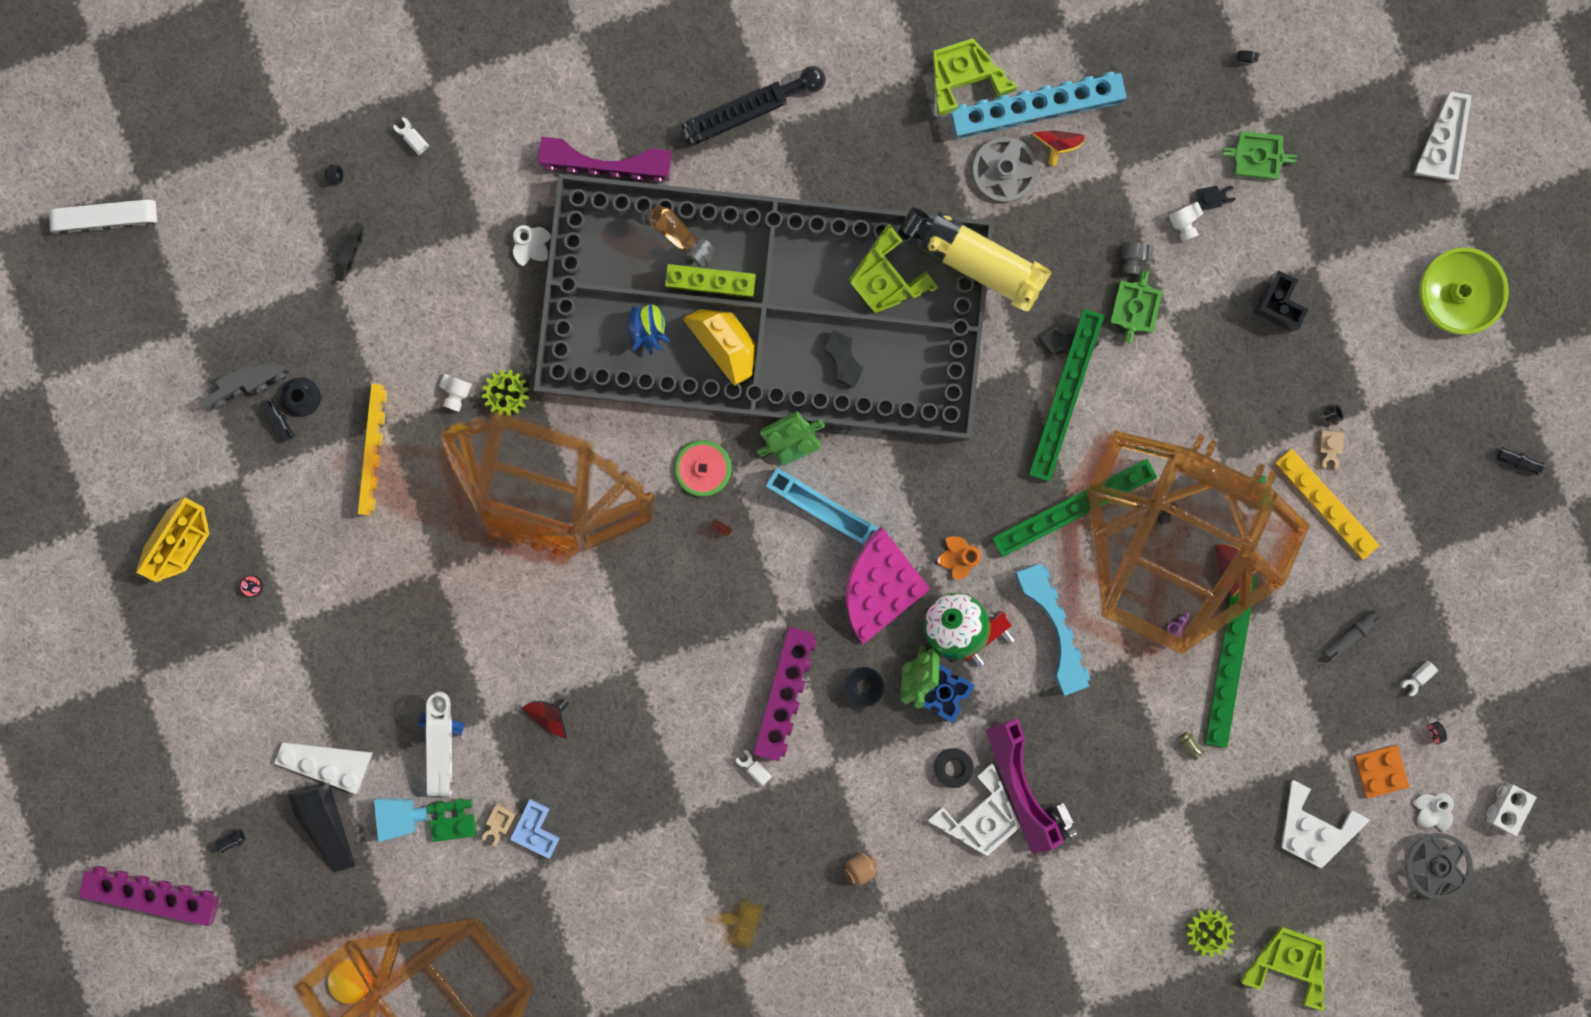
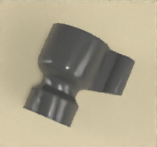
(1132, 254)

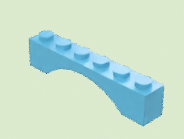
(820, 506)
(1068, 671)

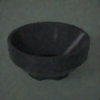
(310, 401)
(868, 698)

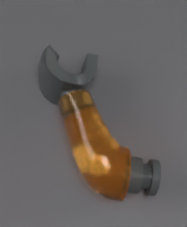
(677, 233)

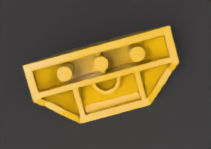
(725, 342)
(174, 541)

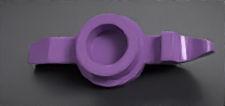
(1177, 628)

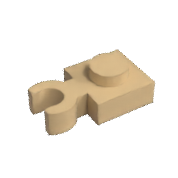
(1331, 444)
(500, 821)

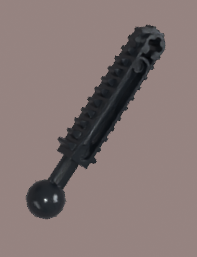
(750, 106)

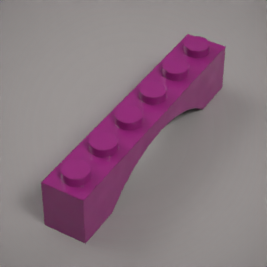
(650, 164)
(1038, 827)

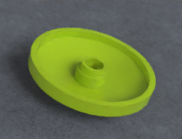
(1463, 291)

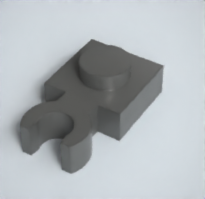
(1061, 816)

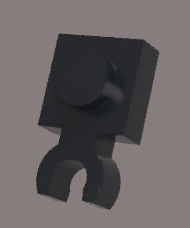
(1211, 198)

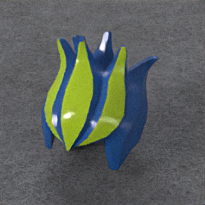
(646, 327)

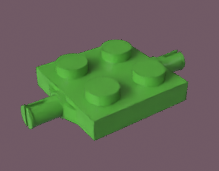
(1259, 155)
(1136, 307)
(790, 438)
(920, 676)

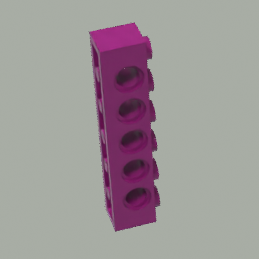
(764, 746)
(94, 889)

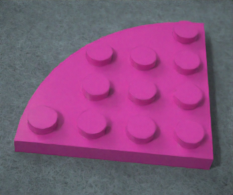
(880, 586)

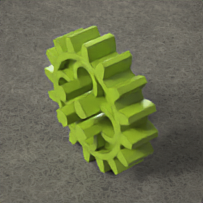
(516, 386)
(1210, 945)

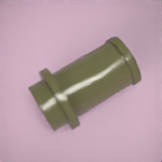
(1189, 744)

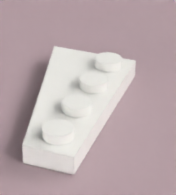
(1446, 141)
(330, 765)

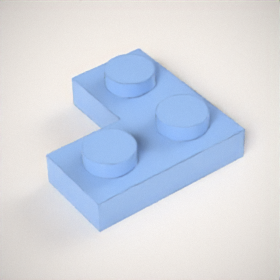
(529, 831)

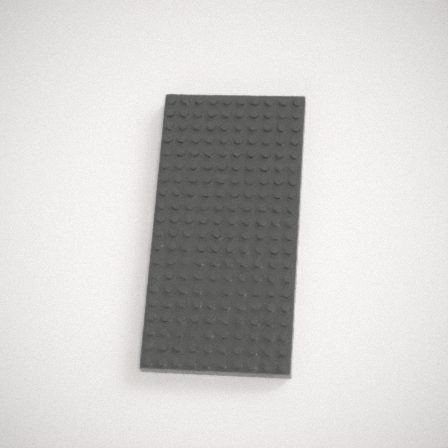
(605, 261)

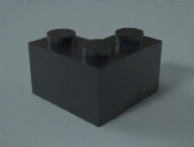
(1277, 307)

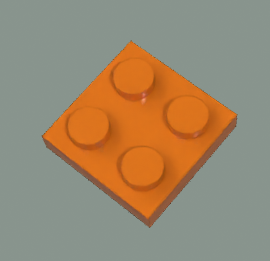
(1381, 771)

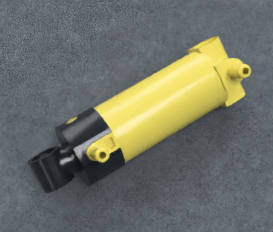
(977, 257)

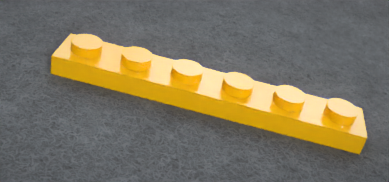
(373, 439)
(1327, 504)

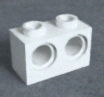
(1515, 812)

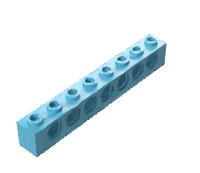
(1109, 81)

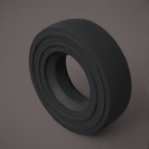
(953, 781)

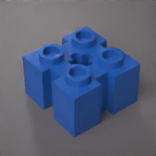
(957, 689)

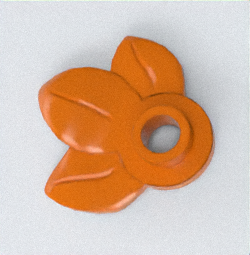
(956, 557)

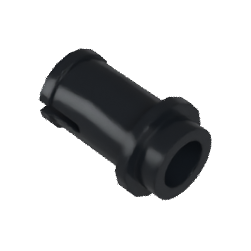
(235, 838)

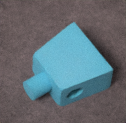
(397, 817)

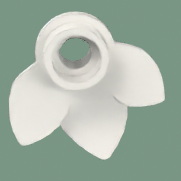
(533, 246)
(1432, 814)

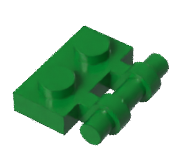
(452, 827)

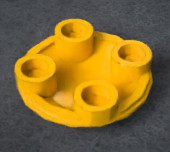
(346, 983)

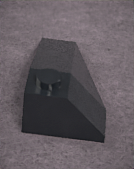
(320, 818)

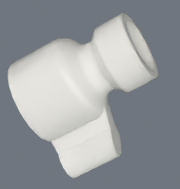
(1183, 220)
(457, 391)

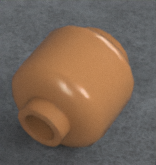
(860, 869)

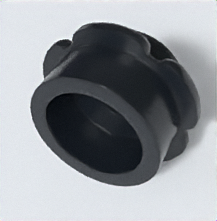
(331, 174)
(1333, 414)

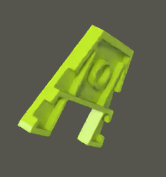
(963, 65)
(880, 282)
(1295, 956)

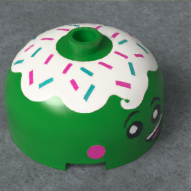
(956, 626)

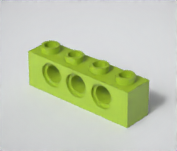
(710, 281)

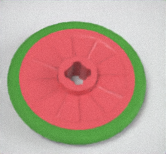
(702, 483)

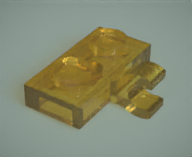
(744, 924)

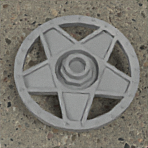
(1005, 169)

